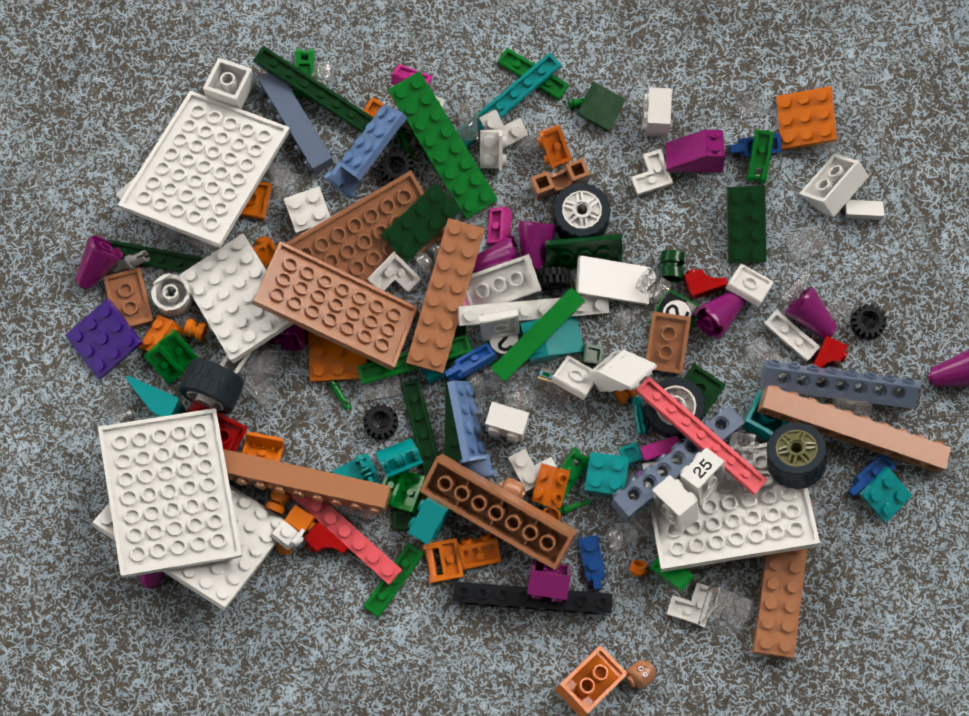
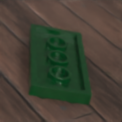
(420, 222)
(746, 224)
(566, 251)

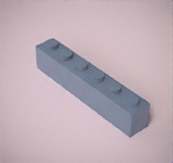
(293, 116)

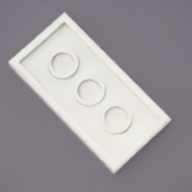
(610, 280)
(503, 282)

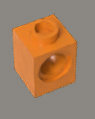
(300, 519)

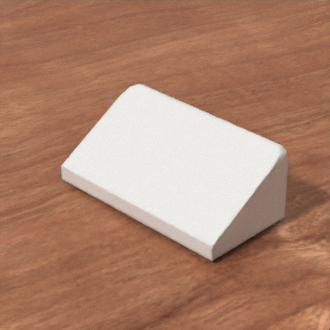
(864, 210)

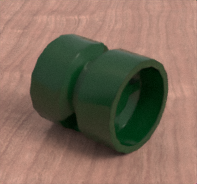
(672, 262)

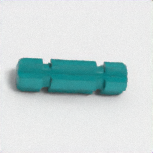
(639, 415)

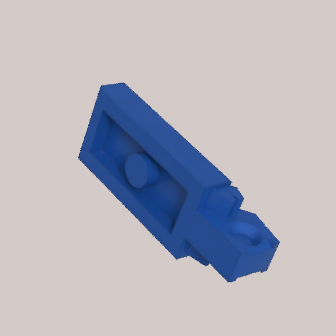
(745, 144)
(471, 362)
(870, 473)
(592, 560)

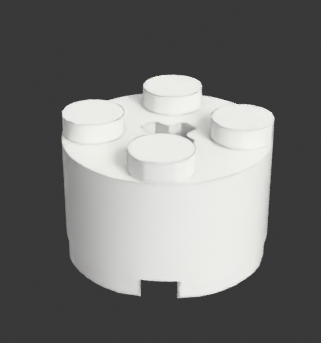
(164, 287)

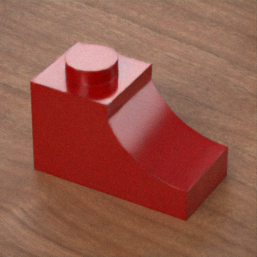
(700, 284)
(831, 353)
(322, 539)

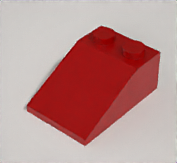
(230, 430)

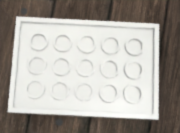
(225, 292)

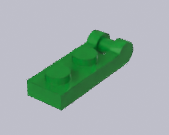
(304, 65)
(760, 155)
(575, 471)

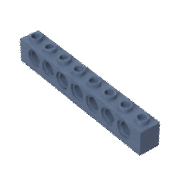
(808, 386)
(627, 508)

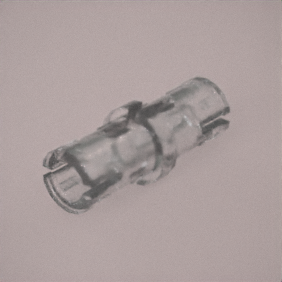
(796, 286)

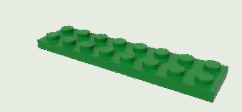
(442, 145)

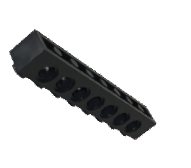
(517, 598)

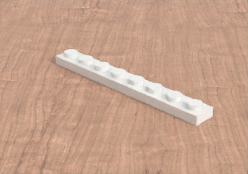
(527, 309)

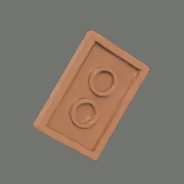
(130, 296)
(668, 341)

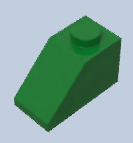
(676, 578)

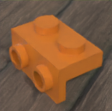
(554, 145)
(158, 330)
(263, 446)
(550, 486)

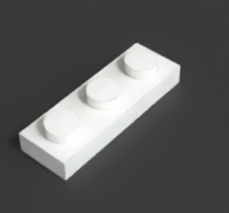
(791, 335)

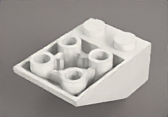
(621, 371)

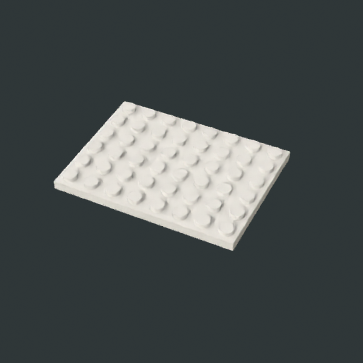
(204, 168)
(169, 493)
(737, 523)
(224, 579)

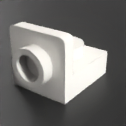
(287, 535)

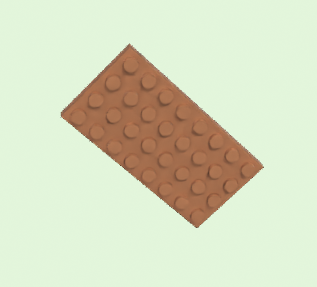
(352, 236)
(335, 305)

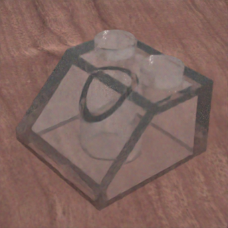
(724, 611)

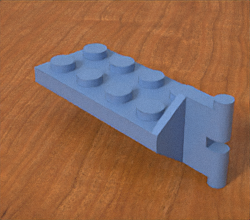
(365, 150)
(469, 429)

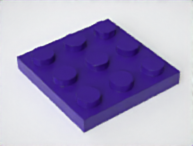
(104, 338)

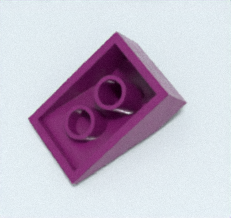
(696, 152)
(549, 582)

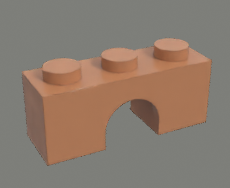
(551, 184)

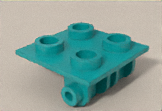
(399, 457)
(359, 468)

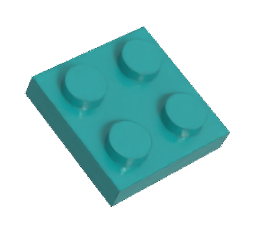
(885, 494)

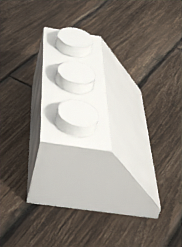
(834, 184)

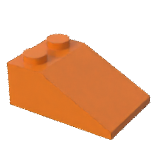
(591, 681)

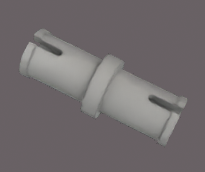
(131, 261)

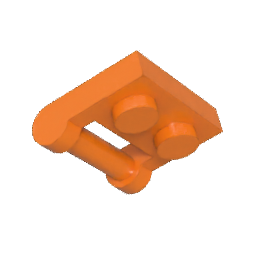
(449, 559)

